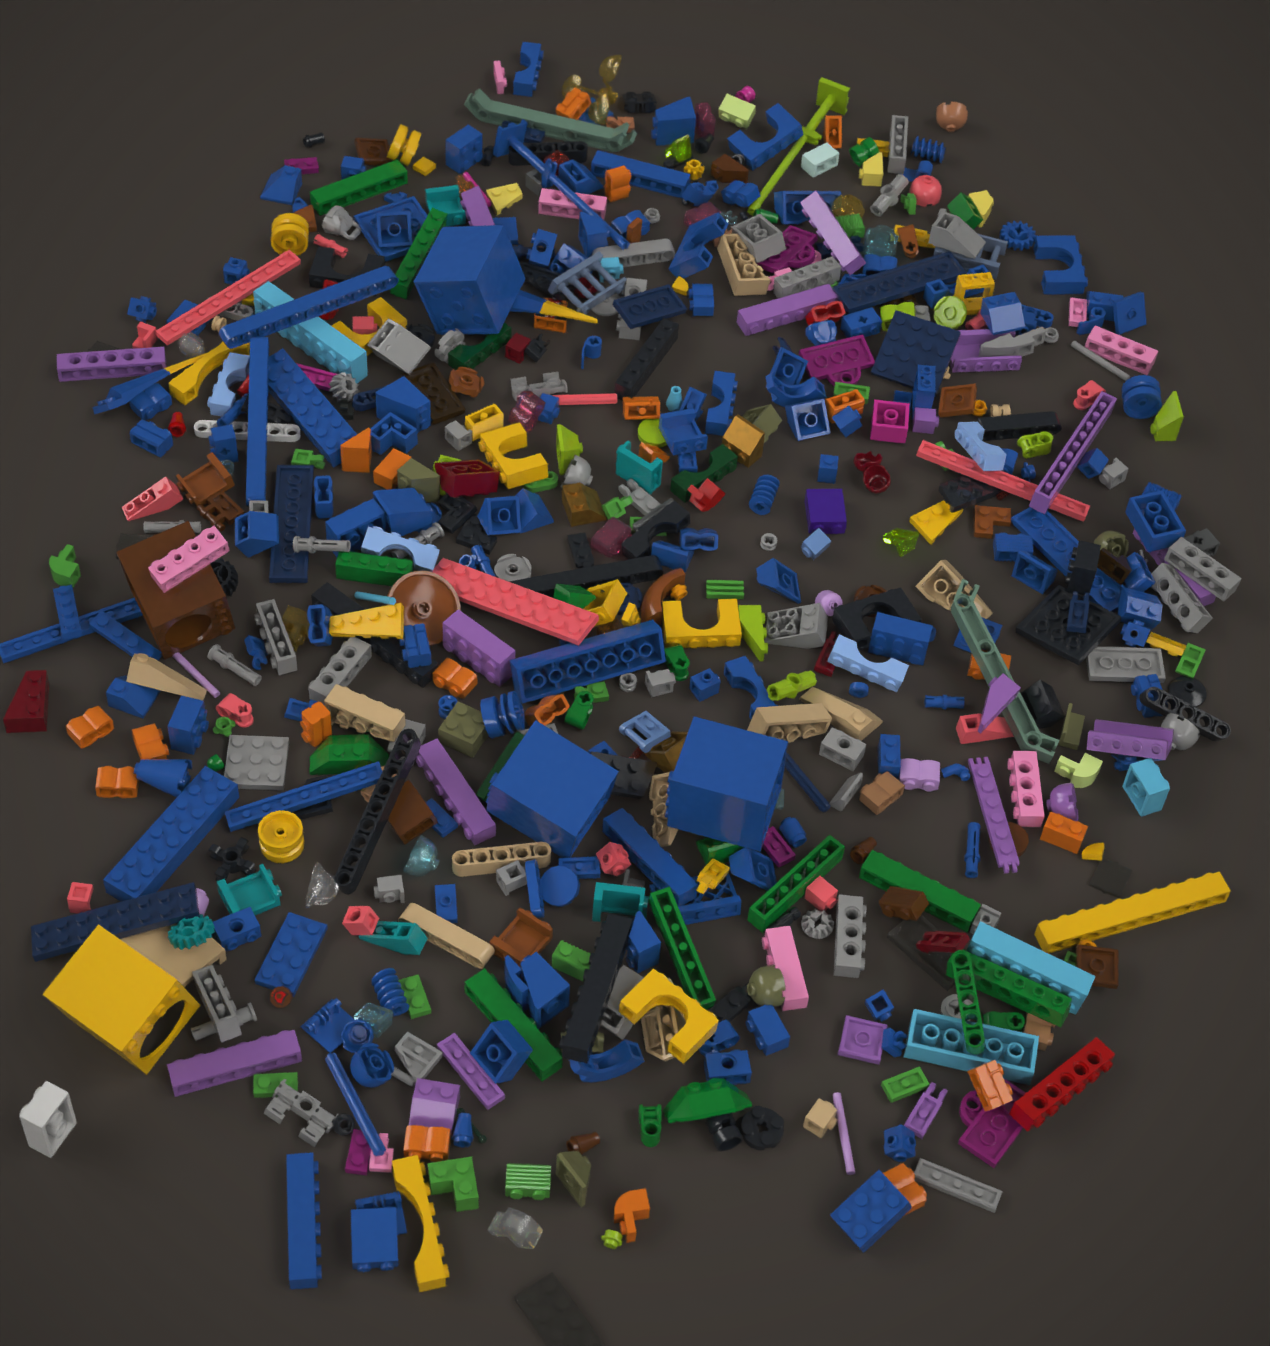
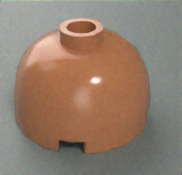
(951, 116)

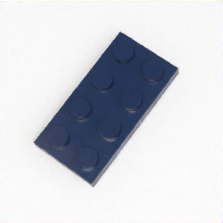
(649, 306)

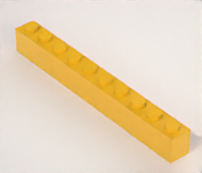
(1132, 912)

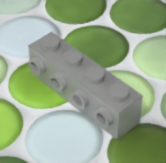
(276, 636)
(217, 1003)

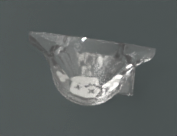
(321, 887)

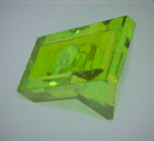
(680, 149)
(903, 539)

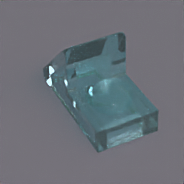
(377, 1016)

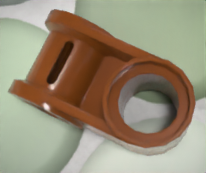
(908, 239)

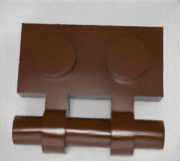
(224, 506)

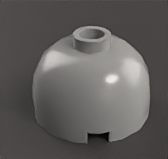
(578, 471)
(1184, 733)

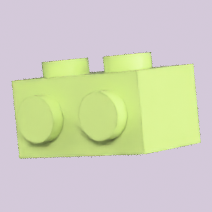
(737, 111)

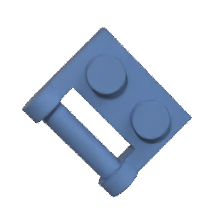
(649, 727)

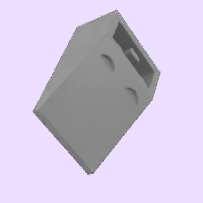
(955, 235)
(398, 346)
(797, 627)
(612, 1019)

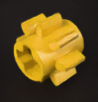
(694, 168)

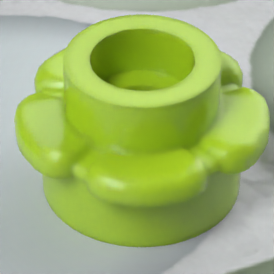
(612, 1239)

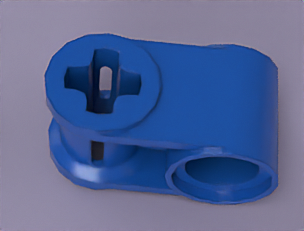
(723, 1038)

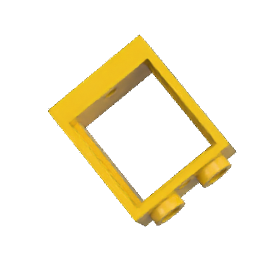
(968, 282)
(610, 600)

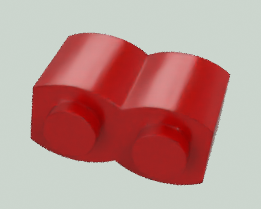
(820, 313)

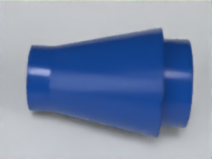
(463, 1132)

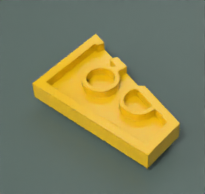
(934, 520)

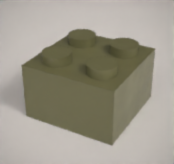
(463, 730)

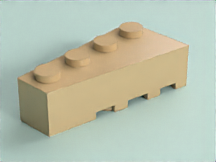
(741, 268)
(364, 714)
(791, 721)

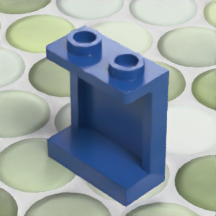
(682, 432)
(374, 1239)

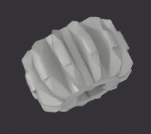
(343, 386)

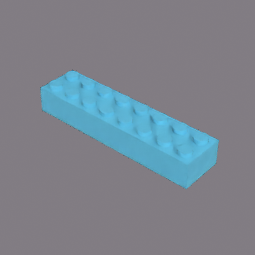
(316, 337)

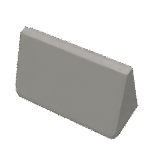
(846, 792)

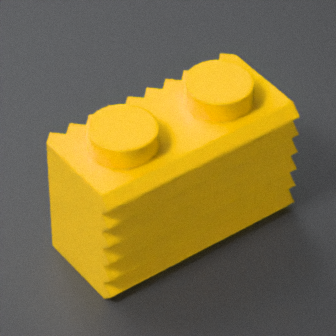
(484, 420)

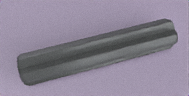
(641, 522)

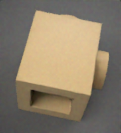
(820, 1118)

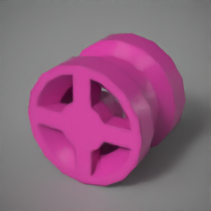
(746, 94)

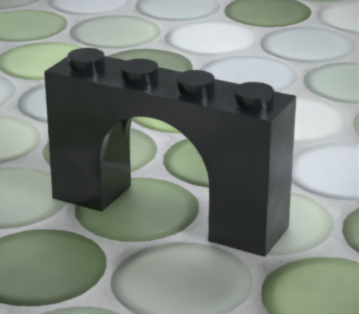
(324, 263)
(849, 616)

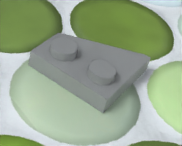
(417, 1056)

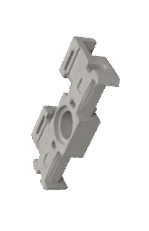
(550, 385)
(288, 1096)

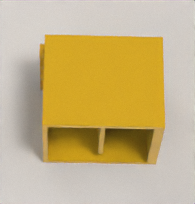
(118, 996)

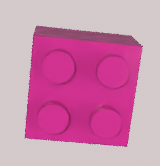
(889, 421)

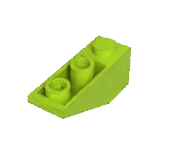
(752, 629)

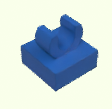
(893, 1042)

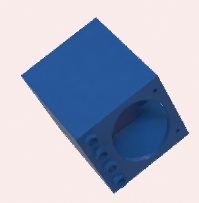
(470, 279)
(726, 783)
(551, 790)

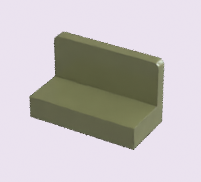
(1071, 729)

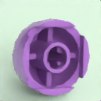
(1063, 801)

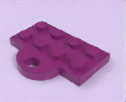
(798, 245)
(838, 360)
(989, 1131)

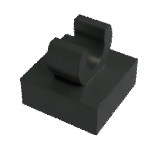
(345, 409)

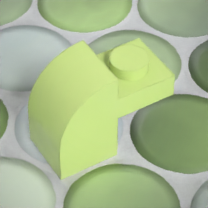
(1081, 773)

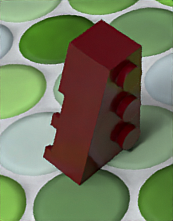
(29, 705)

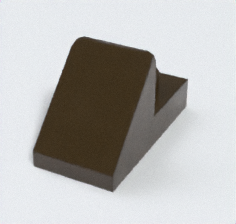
(1114, 567)

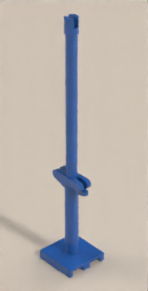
(514, 136)

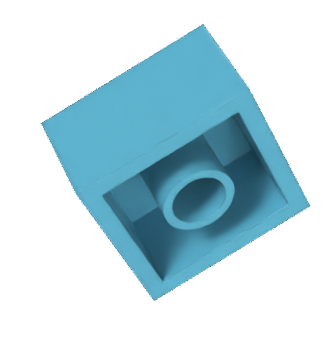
(1146, 786)

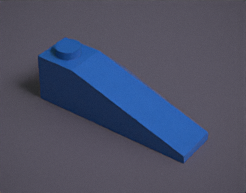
(789, 208)

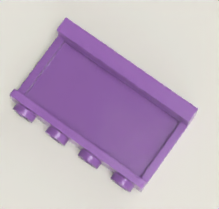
(966, 354)
(1130, 739)

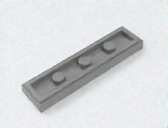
(957, 1185)

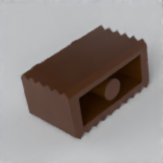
(903, 903)

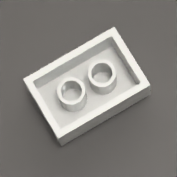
(48, 1119)

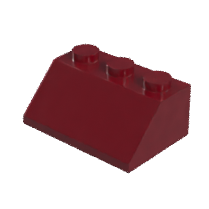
(467, 477)

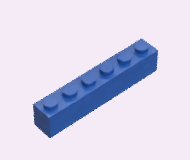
(643, 174)
(650, 856)
(302, 1221)

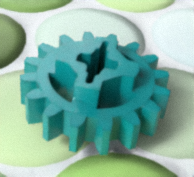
(191, 932)

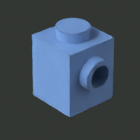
(815, 544)

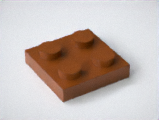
(957, 400)

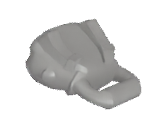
(339, 222)

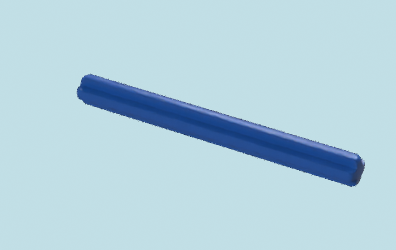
(355, 1104)

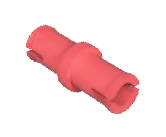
(324, 242)

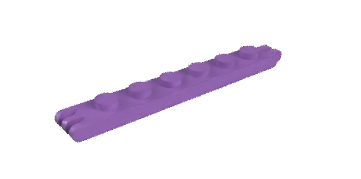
(994, 814)

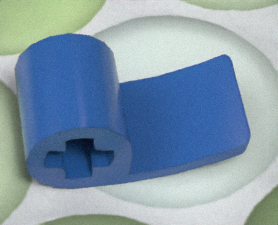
(924, 168)
(1095, 319)
(591, 349)

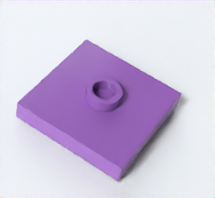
(862, 1040)

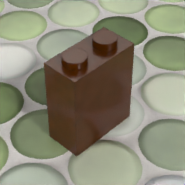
(410, 814)

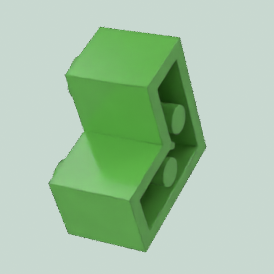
(455, 1177)

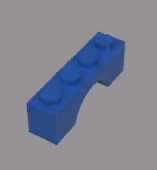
(525, 80)
(937, 289)
(722, 389)
(742, 675)

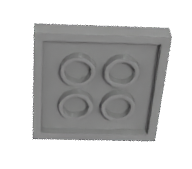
(257, 761)

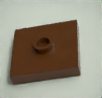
(372, 150)
(1100, 963)

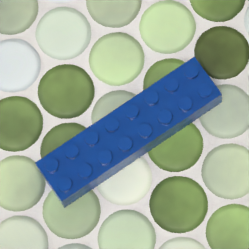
(308, 407)
(590, 662)
(172, 836)

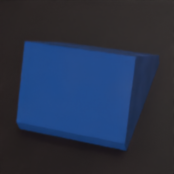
(788, 367)
(532, 511)
(500, 515)
(672, 555)

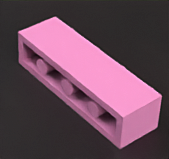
(783, 954)

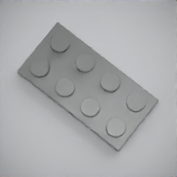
(1124, 663)

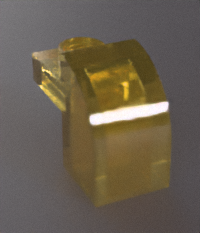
(297, 625)

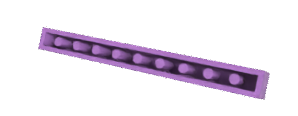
(1072, 452)

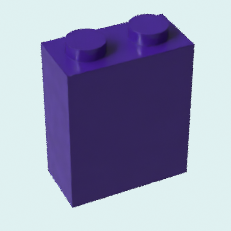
(825, 511)

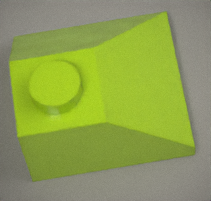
(1168, 420)
(566, 447)

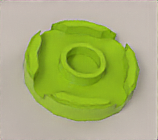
(950, 312)
(650, 433)

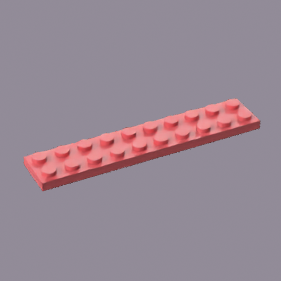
(518, 603)

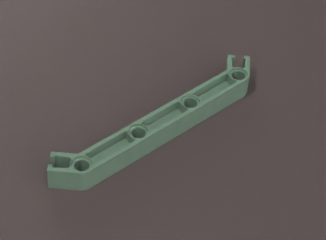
(553, 125)
(992, 665)

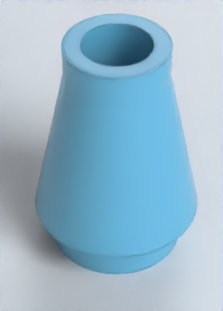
(674, 399)

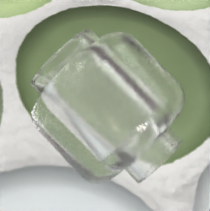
(191, 345)

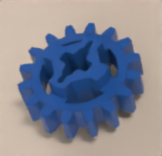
(1018, 235)

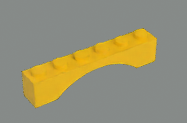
(187, 384)
(428, 1265)

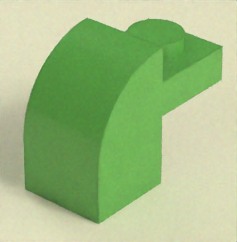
(63, 568)

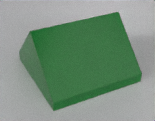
(573, 595)
(716, 849)

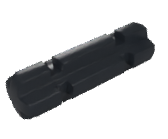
(673, 162)
(787, 918)

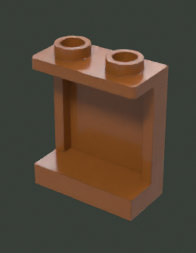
(205, 481)
(522, 937)

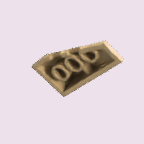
(846, 716)

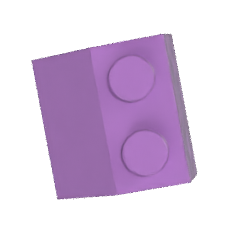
(434, 1104)

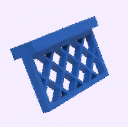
(713, 909)

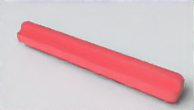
(587, 399)

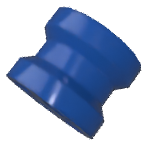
(446, 702)

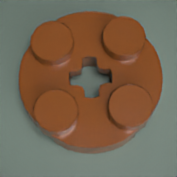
(472, 385)

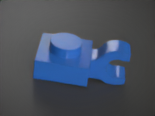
(257, 649)

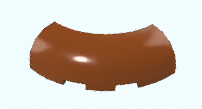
(660, 589)

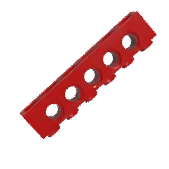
(1062, 1085)

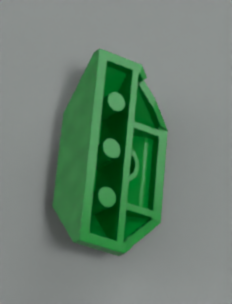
(346, 753)
(705, 1101)

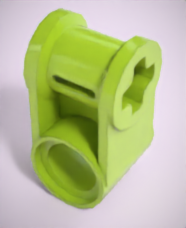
(1037, 444)

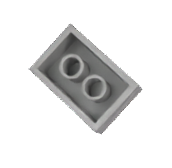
(760, 237)

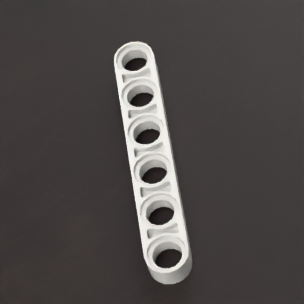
(282, 436)

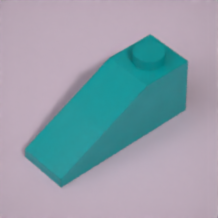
(398, 936)

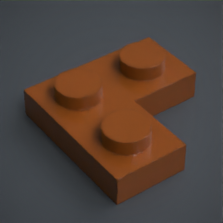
(988, 516)

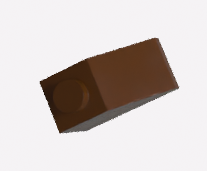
(728, 170)

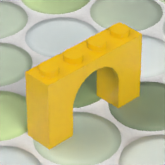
(381, 311)
(512, 471)
(724, 633)
(658, 990)

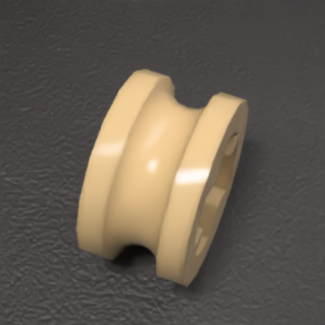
(218, 323)

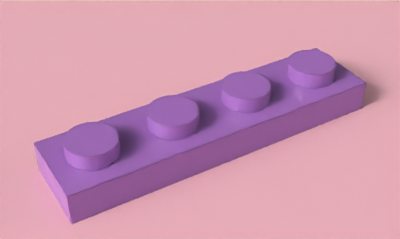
(470, 1071)

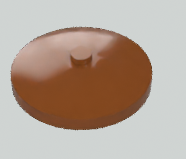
(426, 600)

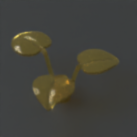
(598, 110)

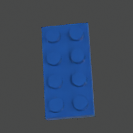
(291, 953)

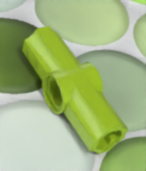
(791, 685)

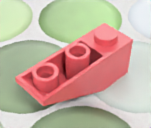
(153, 500)
(968, 729)

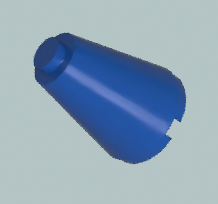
(165, 774)

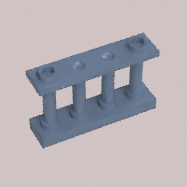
(993, 245)
(583, 270)

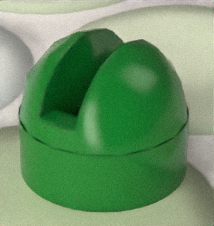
(215, 763)

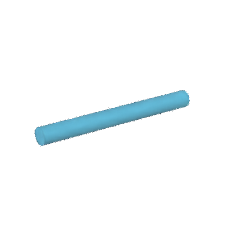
(375, 598)

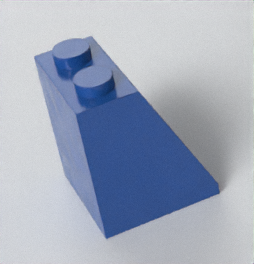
(674, 122)
(405, 402)
(403, 510)
(547, 989)

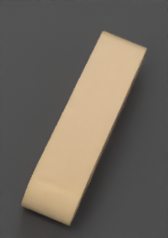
(491, 856)
(449, 936)

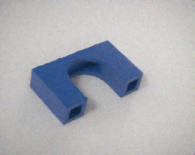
(757, 153)
(1066, 250)
(692, 254)

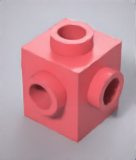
(613, 859)

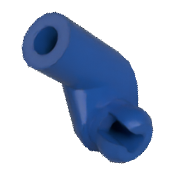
(957, 769)

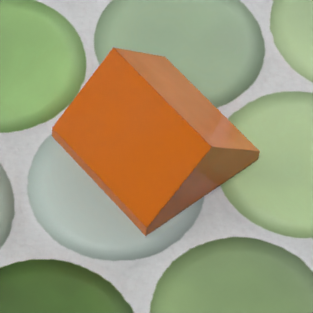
(357, 453)

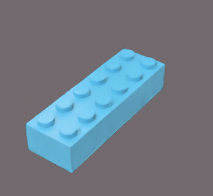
(1031, 963)
(941, 1042)

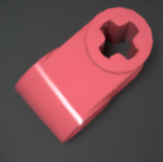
(1087, 395)
(236, 710)

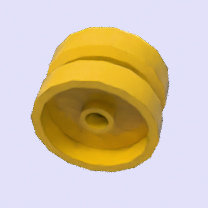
(405, 145)
(289, 233)
(281, 836)

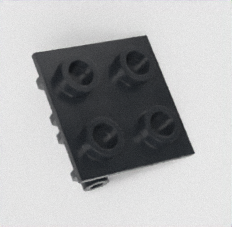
(632, 99)

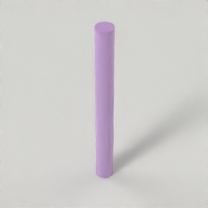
(196, 674)
(844, 1137)

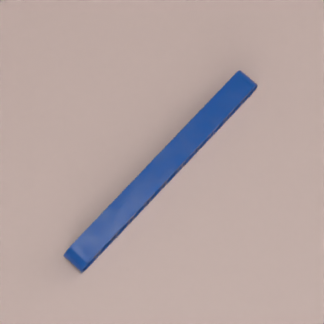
(308, 306)
(257, 419)

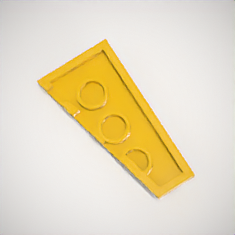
(379, 621)

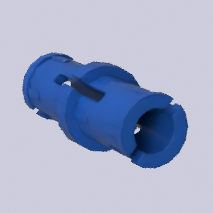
(944, 702)

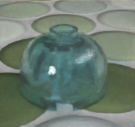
(422, 858)

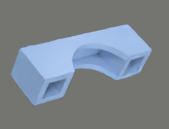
(234, 370)
(985, 455)
(378, 542)
(887, 674)

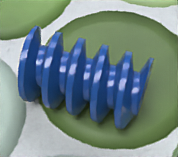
(928, 149)
(764, 494)
(389, 991)

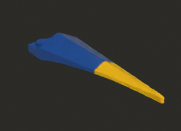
(533, 304)
(124, 392)

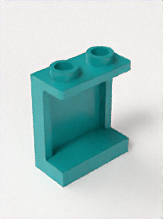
(448, 201)
(634, 467)
(251, 891)
(618, 899)

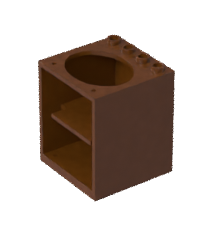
(187, 612)

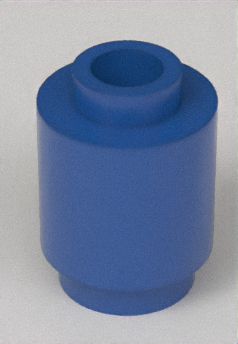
(793, 832)

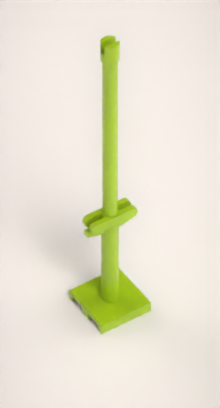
(829, 97)

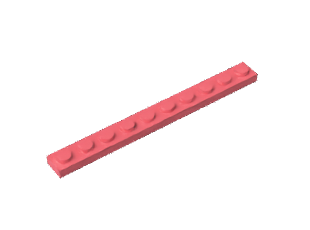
(227, 297)
(998, 479)

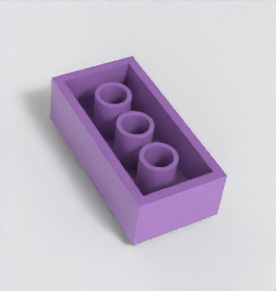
(478, 647)

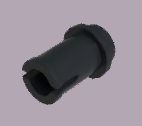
(313, 139)
(488, 156)

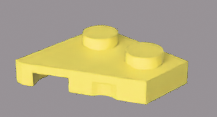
(504, 196)

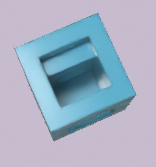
(612, 266)

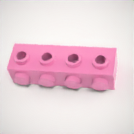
(188, 558)

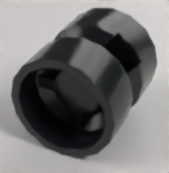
(725, 1132)

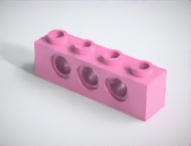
(557, 204)
(1121, 350)
(1028, 801)

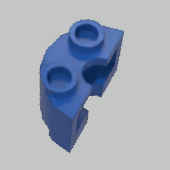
(698, 193)

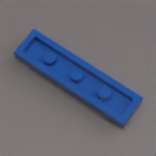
(67, 612)
(122, 636)

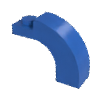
(790, 394)
(609, 1064)

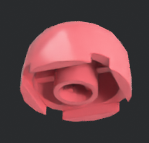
(926, 190)

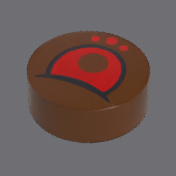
(281, 996)

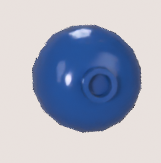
(371, 1066)

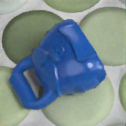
(821, 332)

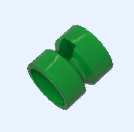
(864, 151)

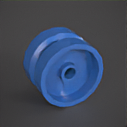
(1141, 397)

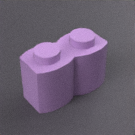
(920, 774)

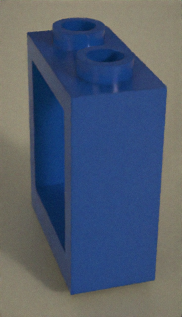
(923, 387)

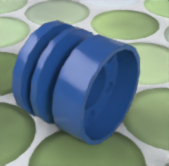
(500, 715)

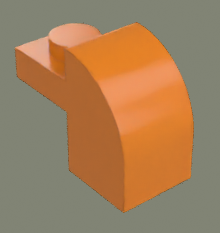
(630, 1207)

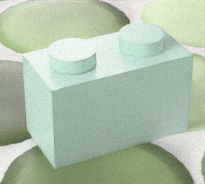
(819, 160)

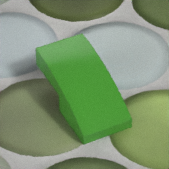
(1190, 660)

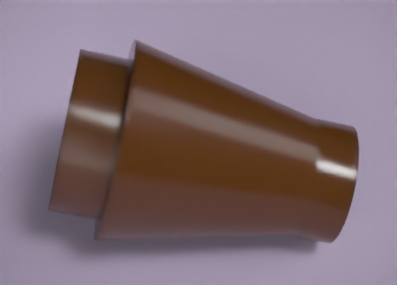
(861, 851)
(583, 1142)

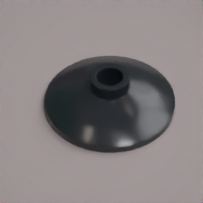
(1188, 690)

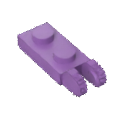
(925, 1111)

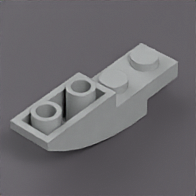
(1010, 346)

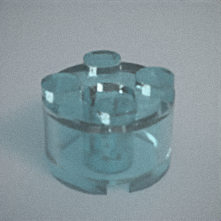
(880, 241)

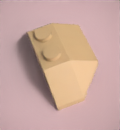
(659, 1027)

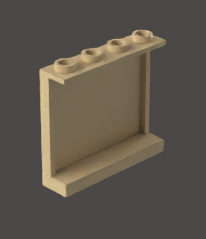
(176, 962)

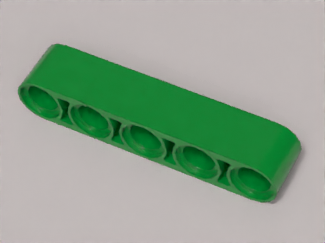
(971, 1011)

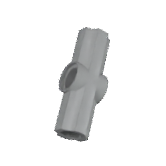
(889, 195)

